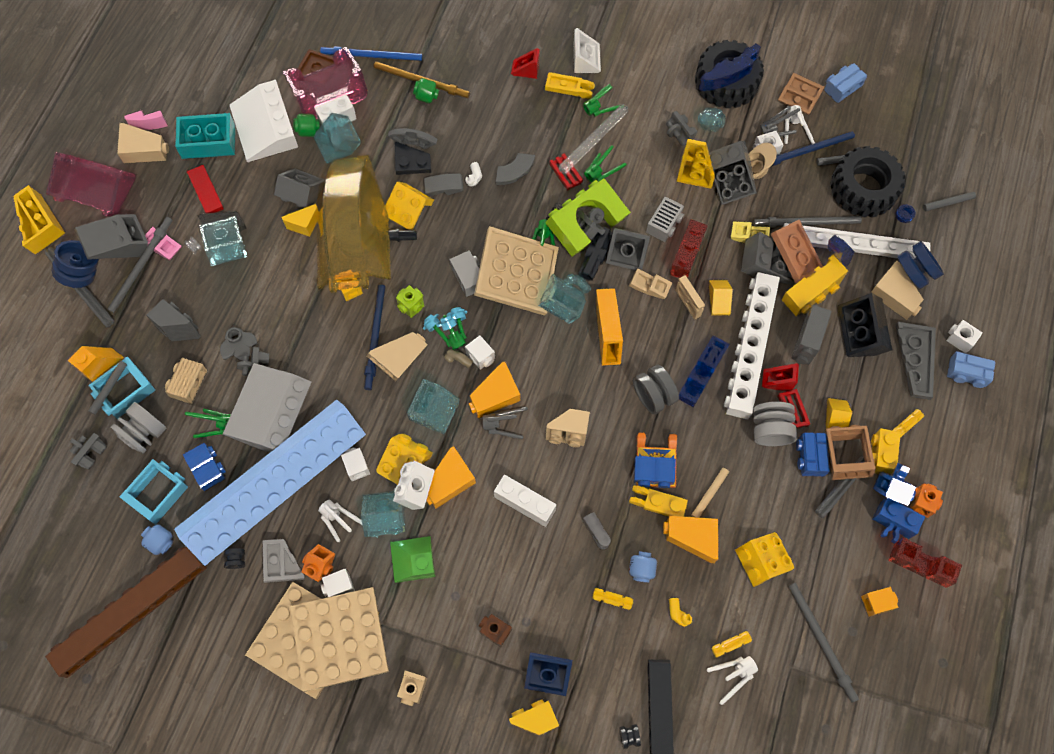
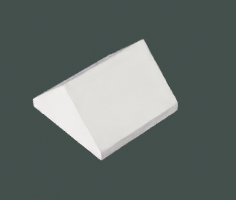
(586, 53)

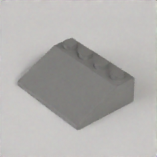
(267, 408)

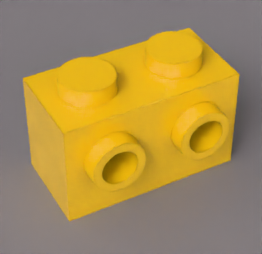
(885, 450)

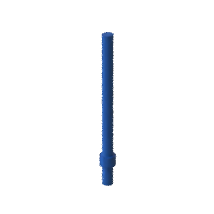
(374, 54)

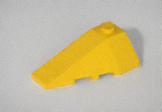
(696, 165)

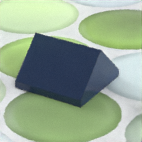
(548, 674)

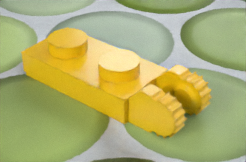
(569, 85)
(659, 502)

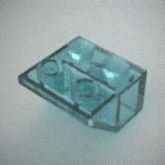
(336, 138)
(562, 300)
(433, 406)

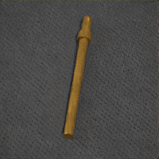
(451, 89)

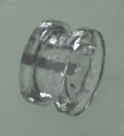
(193, 245)

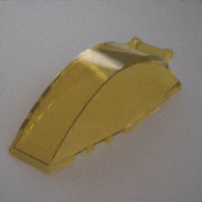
(352, 227)

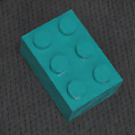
(205, 135)

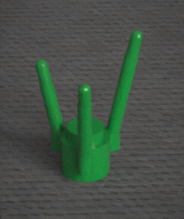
(592, 106)
(594, 171)
(543, 232)
(221, 421)

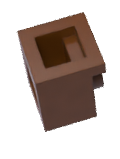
(496, 637)

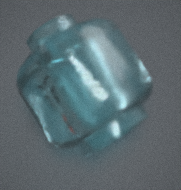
(711, 119)

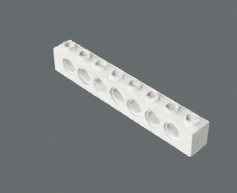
(768, 286)

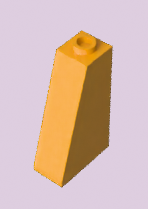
(609, 327)

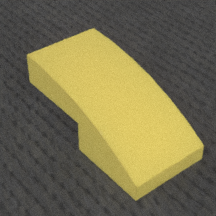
(744, 230)

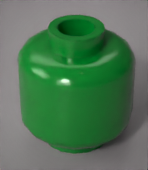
(425, 90)
(305, 125)

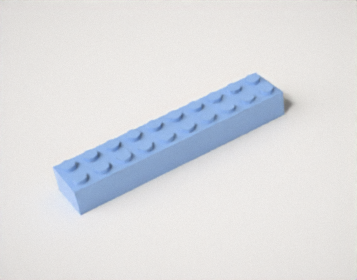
(269, 482)

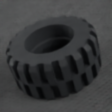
(735, 93)
(872, 163)

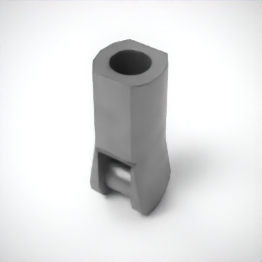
(596, 530)

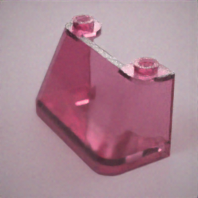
(328, 83)
(89, 183)

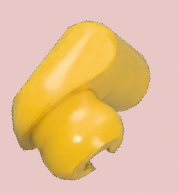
(677, 615)

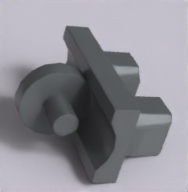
(679, 128)
(589, 223)
(256, 357)
(81, 458)

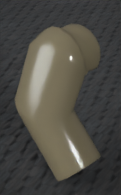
(458, 356)

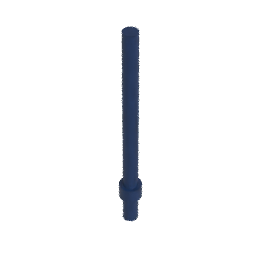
(813, 147)
(370, 369)

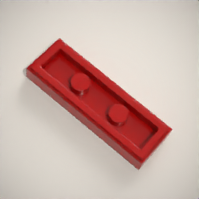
(205, 190)

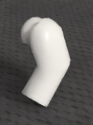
(476, 175)

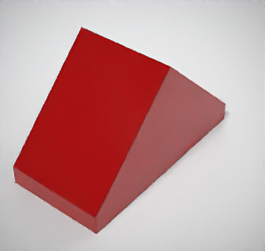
(527, 65)
(781, 377)

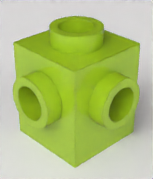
(410, 301)

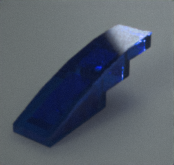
(840, 250)
(703, 371)

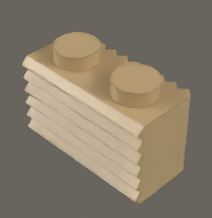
(185, 380)

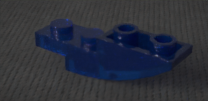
(730, 71)

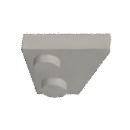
(279, 562)

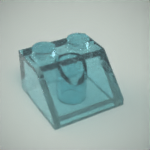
(223, 241)
(382, 515)

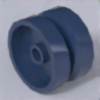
(72, 266)
(916, 267)

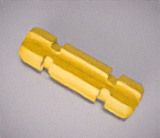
(909, 422)
(613, 598)
(731, 644)

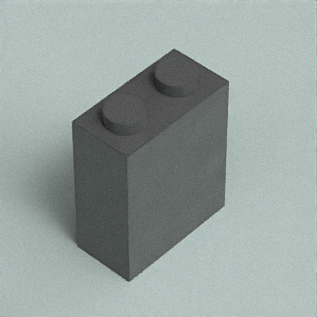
(811, 335)

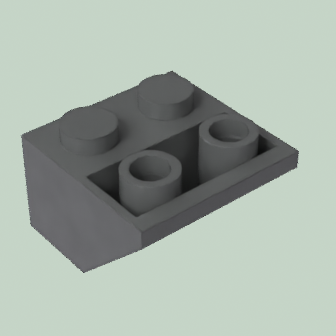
(172, 322)

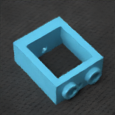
(137, 396)
(143, 480)

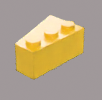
(37, 221)
(815, 287)

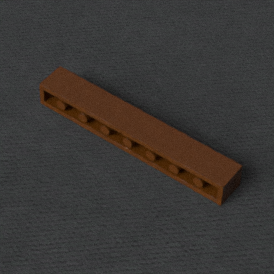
(124, 613)

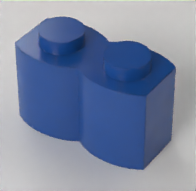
(204, 466)
(654, 471)

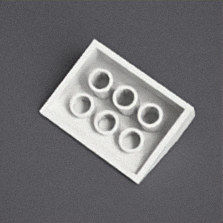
(263, 122)

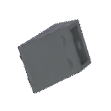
(733, 172)
(112, 237)
(764, 257)

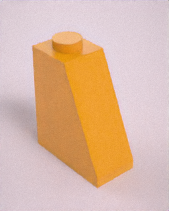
(95, 361)
(494, 392)
(449, 479)
(694, 535)

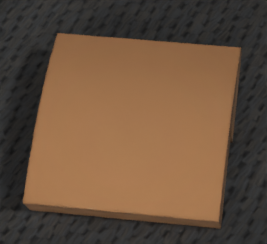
(801, 92)

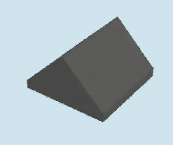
(627, 249)

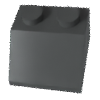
(298, 187)

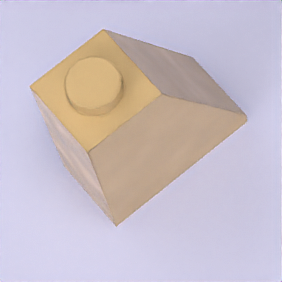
(140, 145)
(899, 292)
(398, 354)

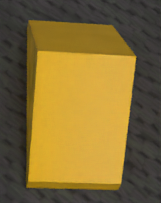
(303, 220)
(720, 297)
(838, 413)

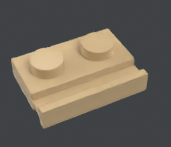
(690, 297)

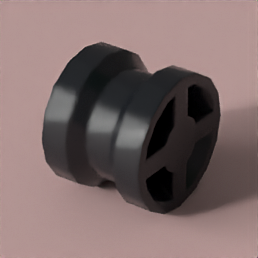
(234, 558)
(630, 736)

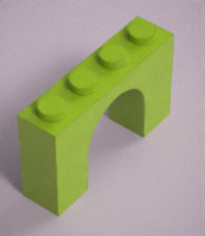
(564, 222)

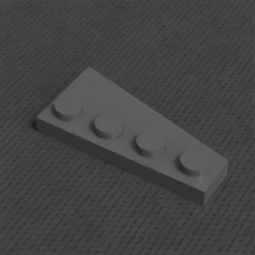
(918, 355)

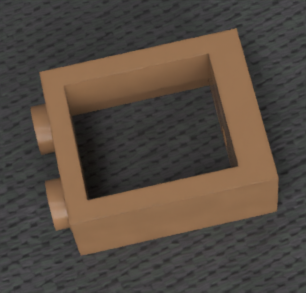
(851, 470)

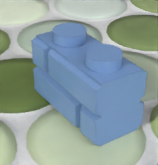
(845, 82)
(971, 369)

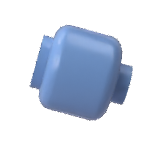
(156, 539)
(643, 567)

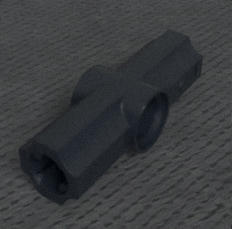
(595, 255)

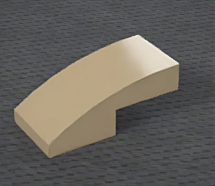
(650, 285)

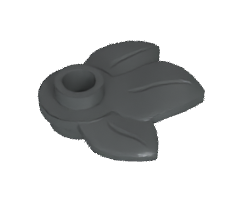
(238, 347)

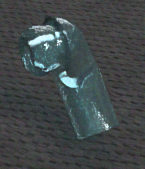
(578, 280)

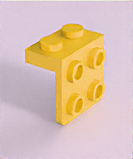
(400, 451)
(764, 558)

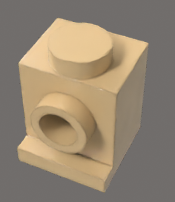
(419, 684)

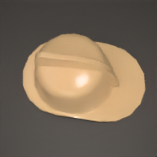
(762, 159)

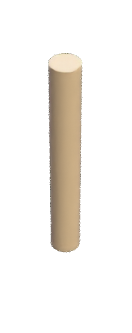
(710, 493)

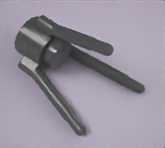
(770, 125)
(492, 421)

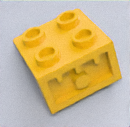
(406, 204)

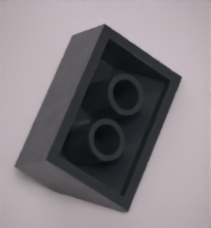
(865, 326)

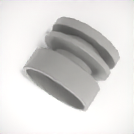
(774, 424)
(138, 428)

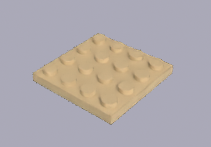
(515, 270)
(339, 639)
(276, 642)

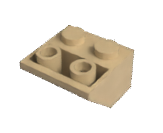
(569, 428)

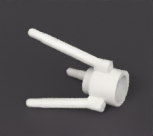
(795, 119)
(331, 512)
(744, 668)

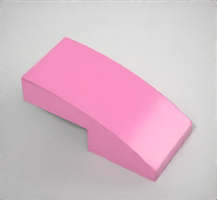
(148, 122)
(166, 248)

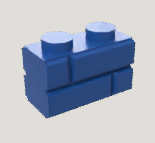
(813, 454)

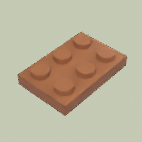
(796, 250)

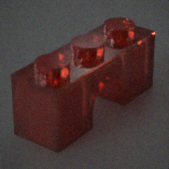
(688, 249)
(937, 569)

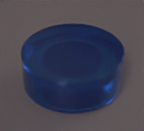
(905, 213)

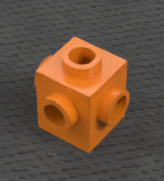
(927, 500)
(318, 563)

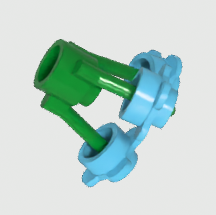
(448, 322)

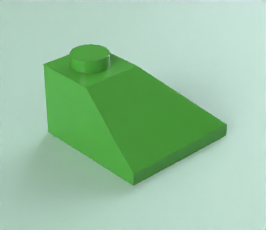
(412, 559)

